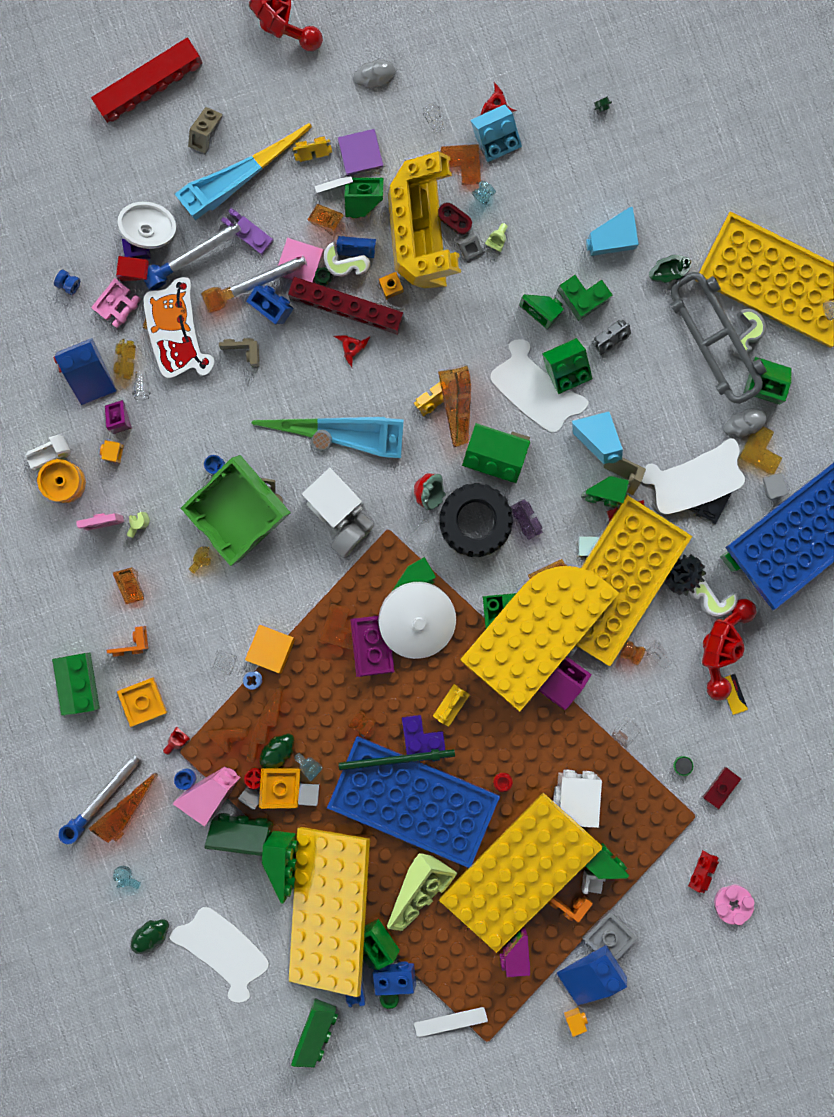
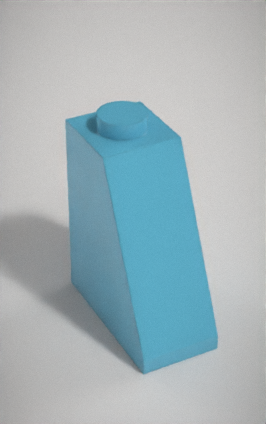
(614, 235)
(599, 437)

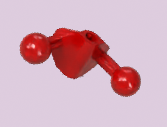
(274, 20)
(725, 647)

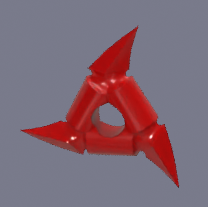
(498, 95)
(349, 354)

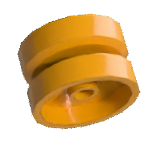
(61, 470)

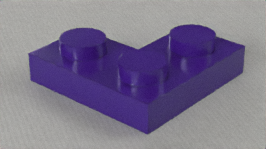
(416, 740)

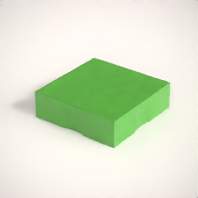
(235, 510)

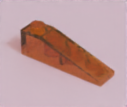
(457, 399)
(113, 823)

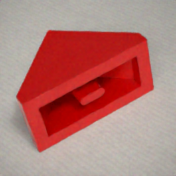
(131, 269)

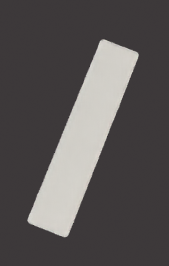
(450, 1022)

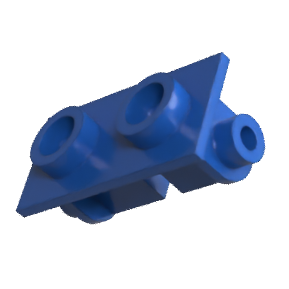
(355, 246)

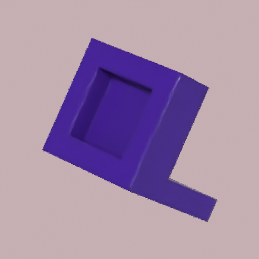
(135, 252)

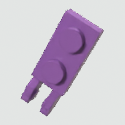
(249, 232)

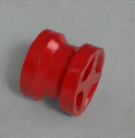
(251, 779)

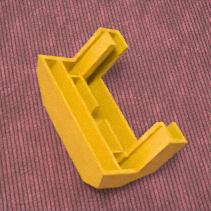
(416, 223)

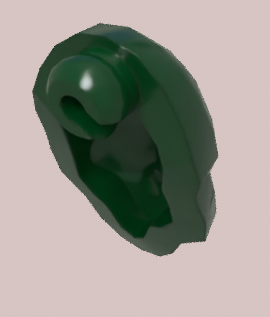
(670, 268)
(277, 751)
(149, 936)

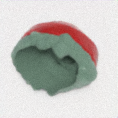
(429, 491)

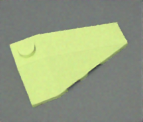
(421, 884)

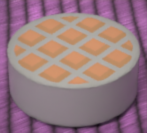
(321, 439)

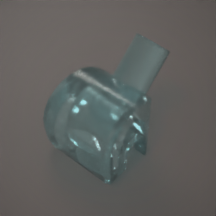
(308, 766)
(124, 877)

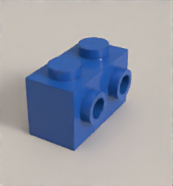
(270, 304)
(395, 979)

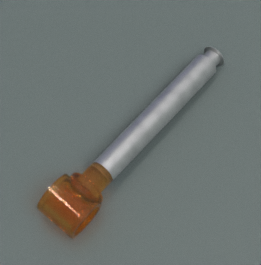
(216, 298)

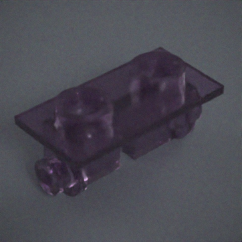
(529, 527)

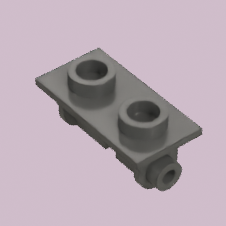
(619, 332)

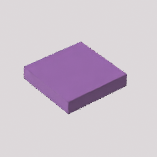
(360, 152)

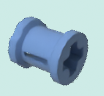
(246, 680)

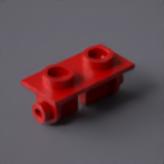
(706, 864)

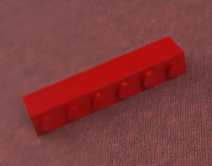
(147, 80)

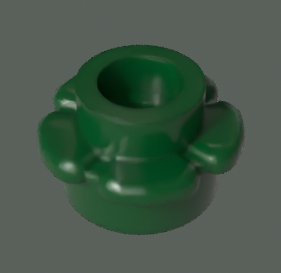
(602, 104)
(323, 281)

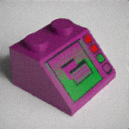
(516, 955)

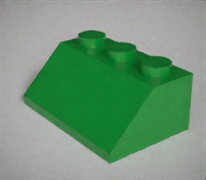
(496, 453)
(76, 684)
(314, 1034)

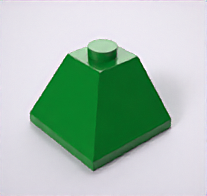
(362, 196)
(542, 308)

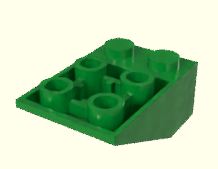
(280, 862)

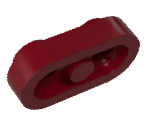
(456, 217)

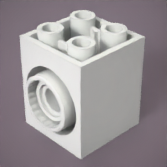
(332, 500)
(579, 796)

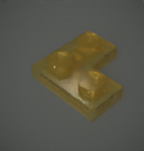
(757, 454)

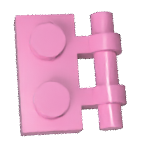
(110, 301)

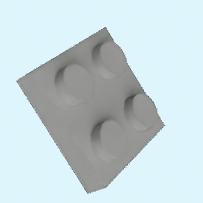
(610, 932)

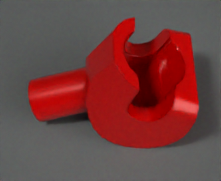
(176, 741)

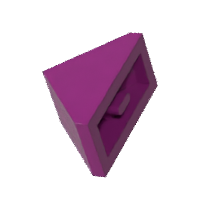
(117, 417)

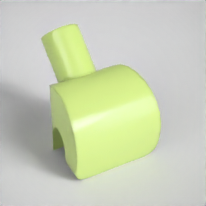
(497, 238)
(140, 523)

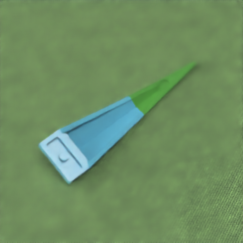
(369, 434)

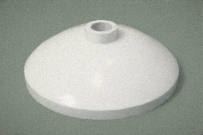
(146, 225)

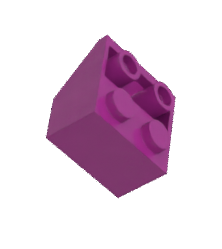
(565, 683)

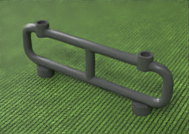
(755, 368)

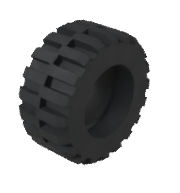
(494, 501)

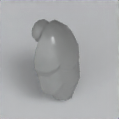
(374, 73)
(745, 422)

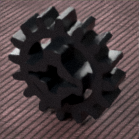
(685, 575)

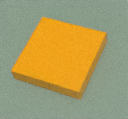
(270, 649)
(142, 702)
(279, 788)

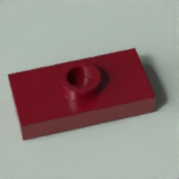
(721, 787)

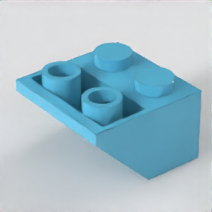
(496, 133)

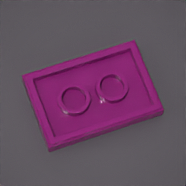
(370, 650)

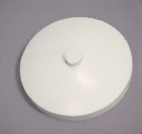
(417, 620)

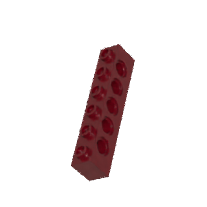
(345, 305)

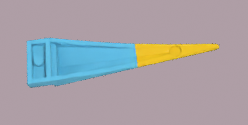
(215, 188)

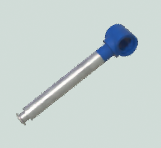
(158, 275)
(95, 804)

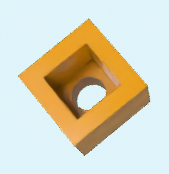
(391, 291)
(111, 451)
(576, 1021)

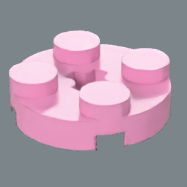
(736, 915)

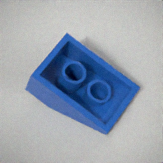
(85, 371)
(593, 977)

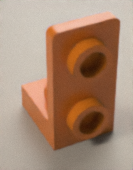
(141, 640)
(580, 907)

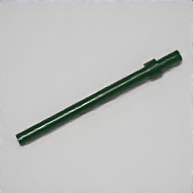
(434, 755)

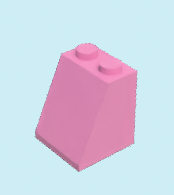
(207, 796)

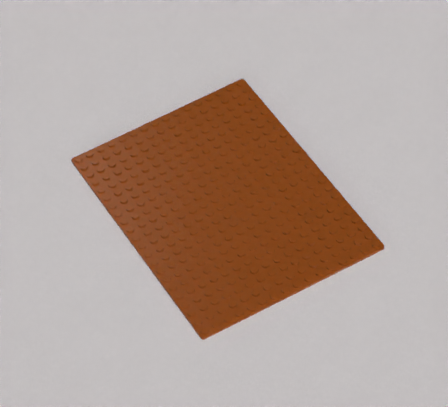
(489, 738)

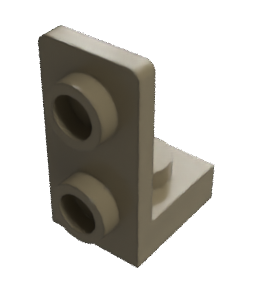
(202, 128)
(247, 343)
(629, 471)

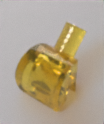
(199, 559)

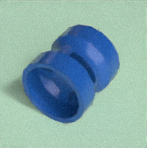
(67, 282)
(212, 462)
(183, 782)

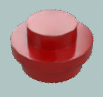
(503, 782)

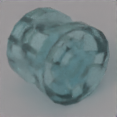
(483, 192)

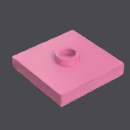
(312, 254)
(100, 521)

